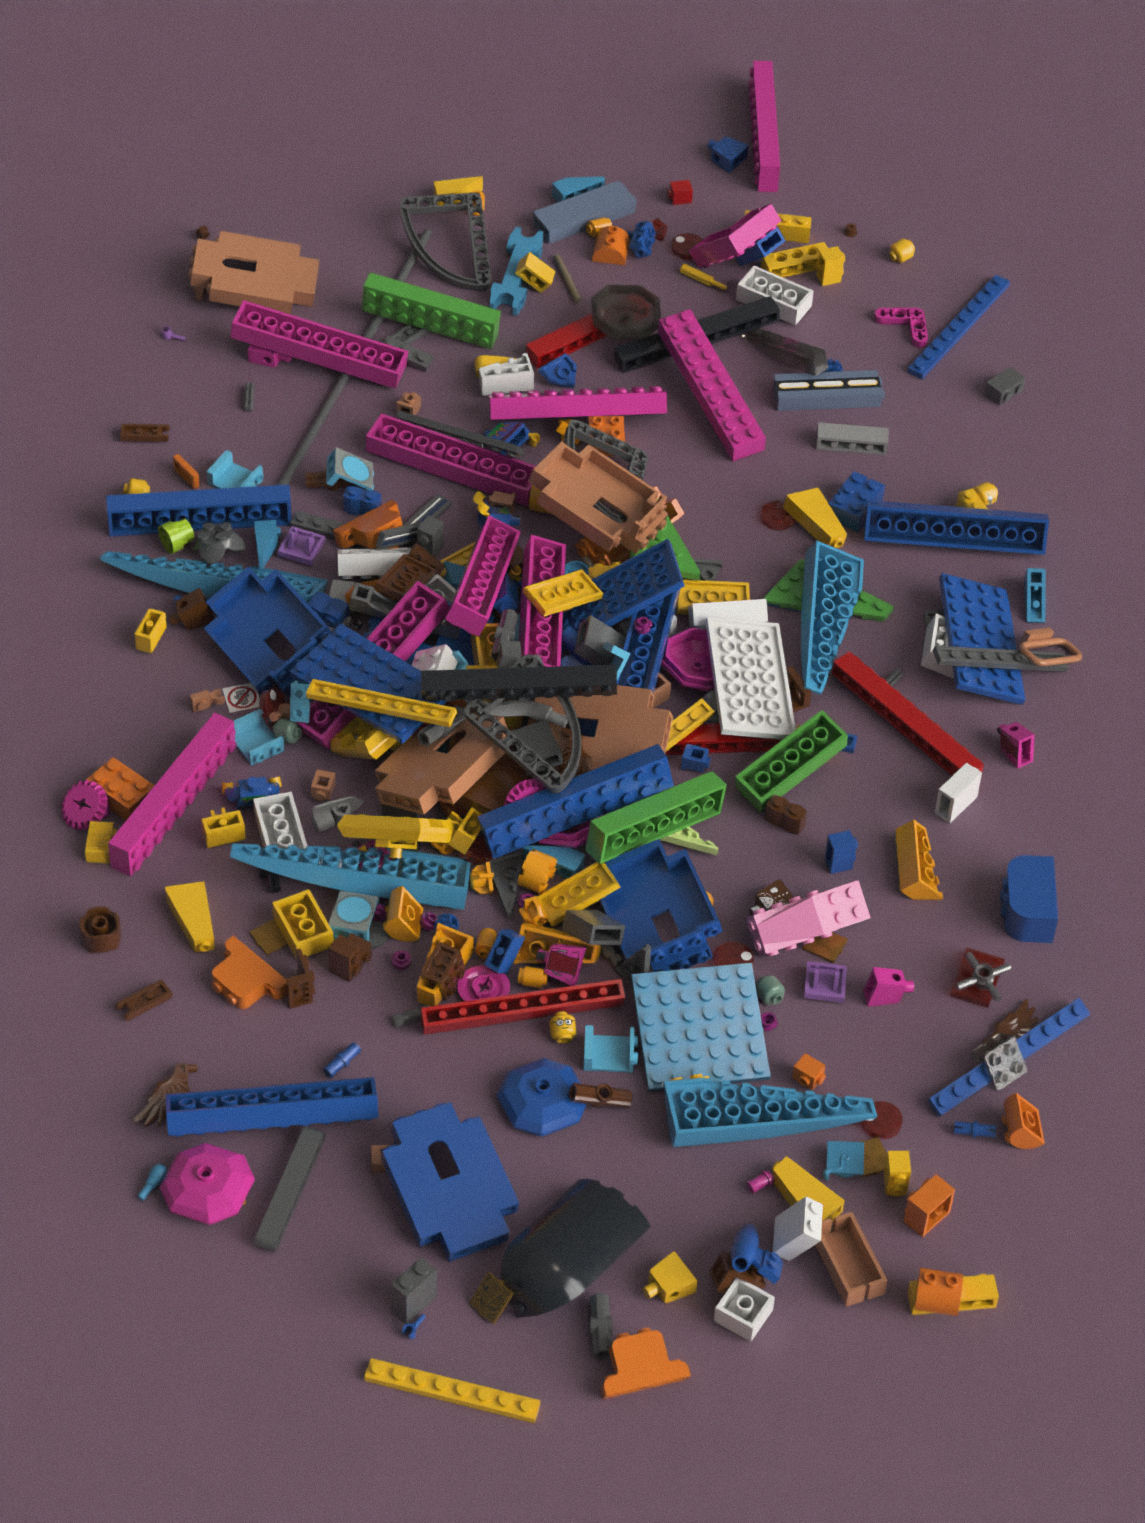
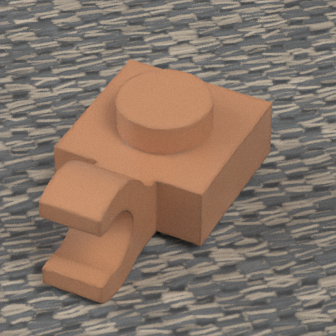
(203, 699)

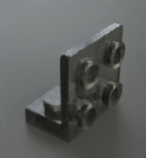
(1001, 1059)

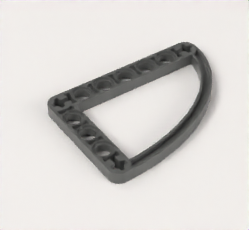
(425, 257)
(581, 431)
(504, 744)

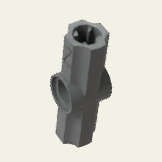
(505, 630)
(433, 732)
(600, 1325)

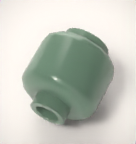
(288, 730)
(770, 990)

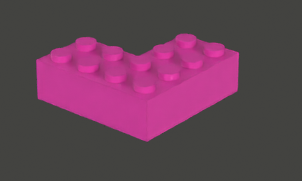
(736, 238)

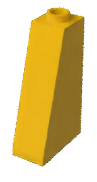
(816, 516)
(192, 913)
(797, 1183)

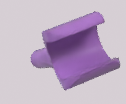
(167, 334)

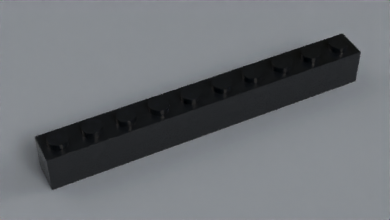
(716, 328)
(518, 682)

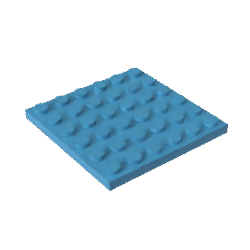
(700, 1025)

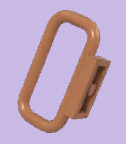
(1042, 638)

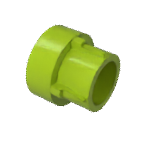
(175, 535)

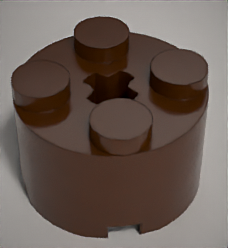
(100, 930)

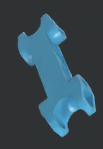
(511, 289)

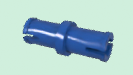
(342, 1059)
(975, 1129)

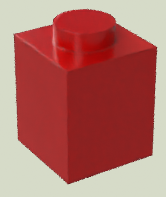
(680, 192)

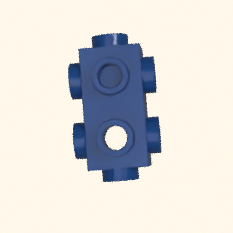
(642, 239)

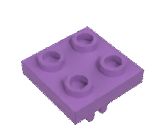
(301, 545)
(825, 982)

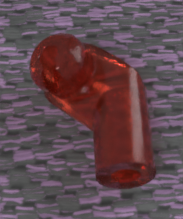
(661, 228)

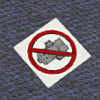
(241, 697)

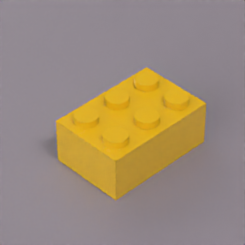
(302, 923)

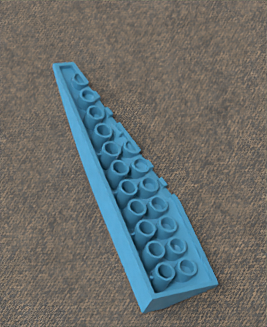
(195, 574)
(426, 876)

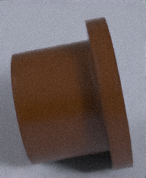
(850, 230)
(203, 232)

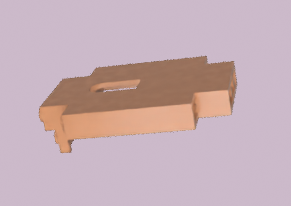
(277, 282)
(577, 481)
(624, 724)
(421, 776)

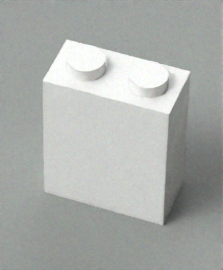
(958, 792)
(797, 1228)

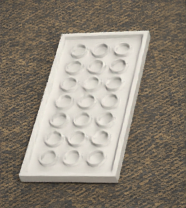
(750, 678)

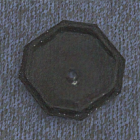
(626, 312)

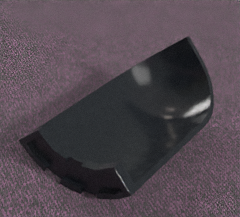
(569, 1247)

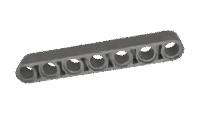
(290, 1189)

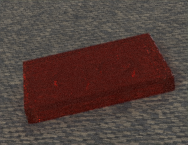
(971, 993)

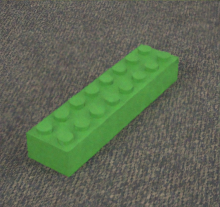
(430, 310)
(655, 817)

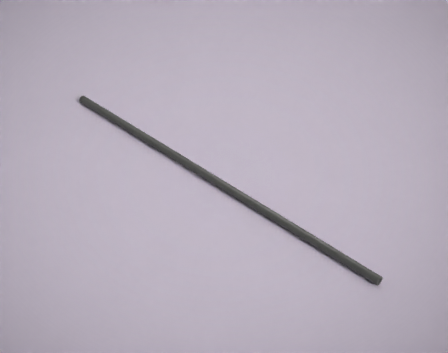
(293, 466)

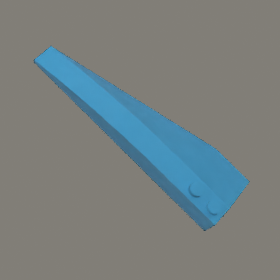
(828, 599)
(752, 1111)

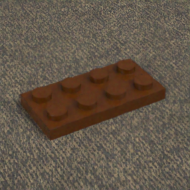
(403, 576)

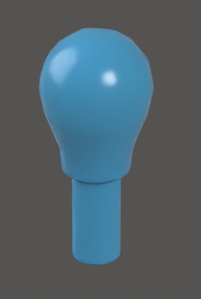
(154, 1179)

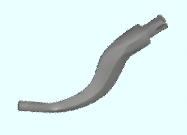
(531, 709)

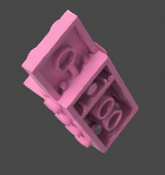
(807, 918)

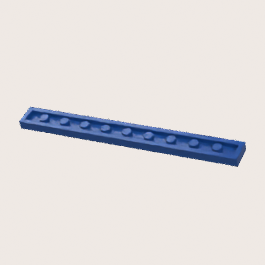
(958, 327)
(1028, 1044)

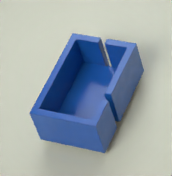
(852, 498)

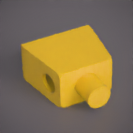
(670, 1280)

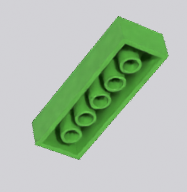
(791, 760)

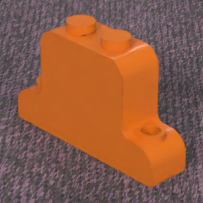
(367, 527)
(245, 976)
(641, 1364)

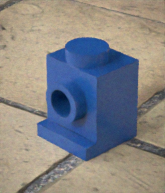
(695, 758)

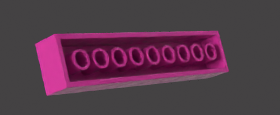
(764, 125)
(319, 344)
(711, 385)
(577, 403)
(449, 458)
(483, 576)
(399, 634)
(539, 634)
(172, 795)

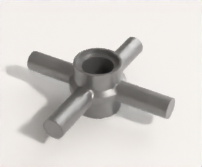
(983, 976)

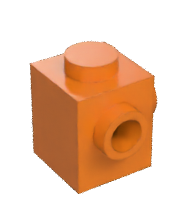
(809, 1072)

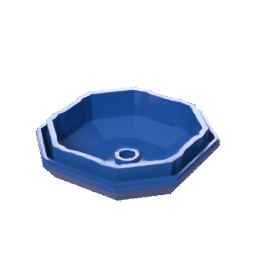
(538, 1109)

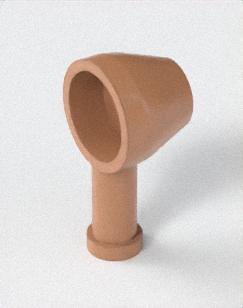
(283, 712)

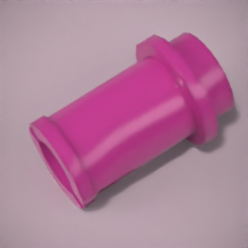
(766, 1178)

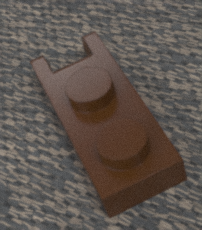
(144, 432)
(145, 999)

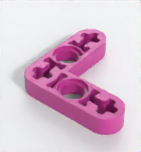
(915, 318)

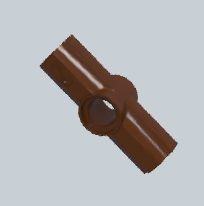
(318, 479)
(591, 1095)

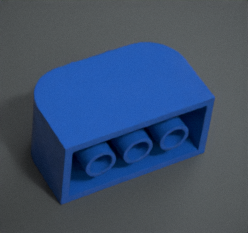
(1030, 899)

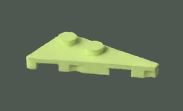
(690, 839)

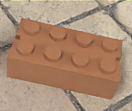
(850, 1260)

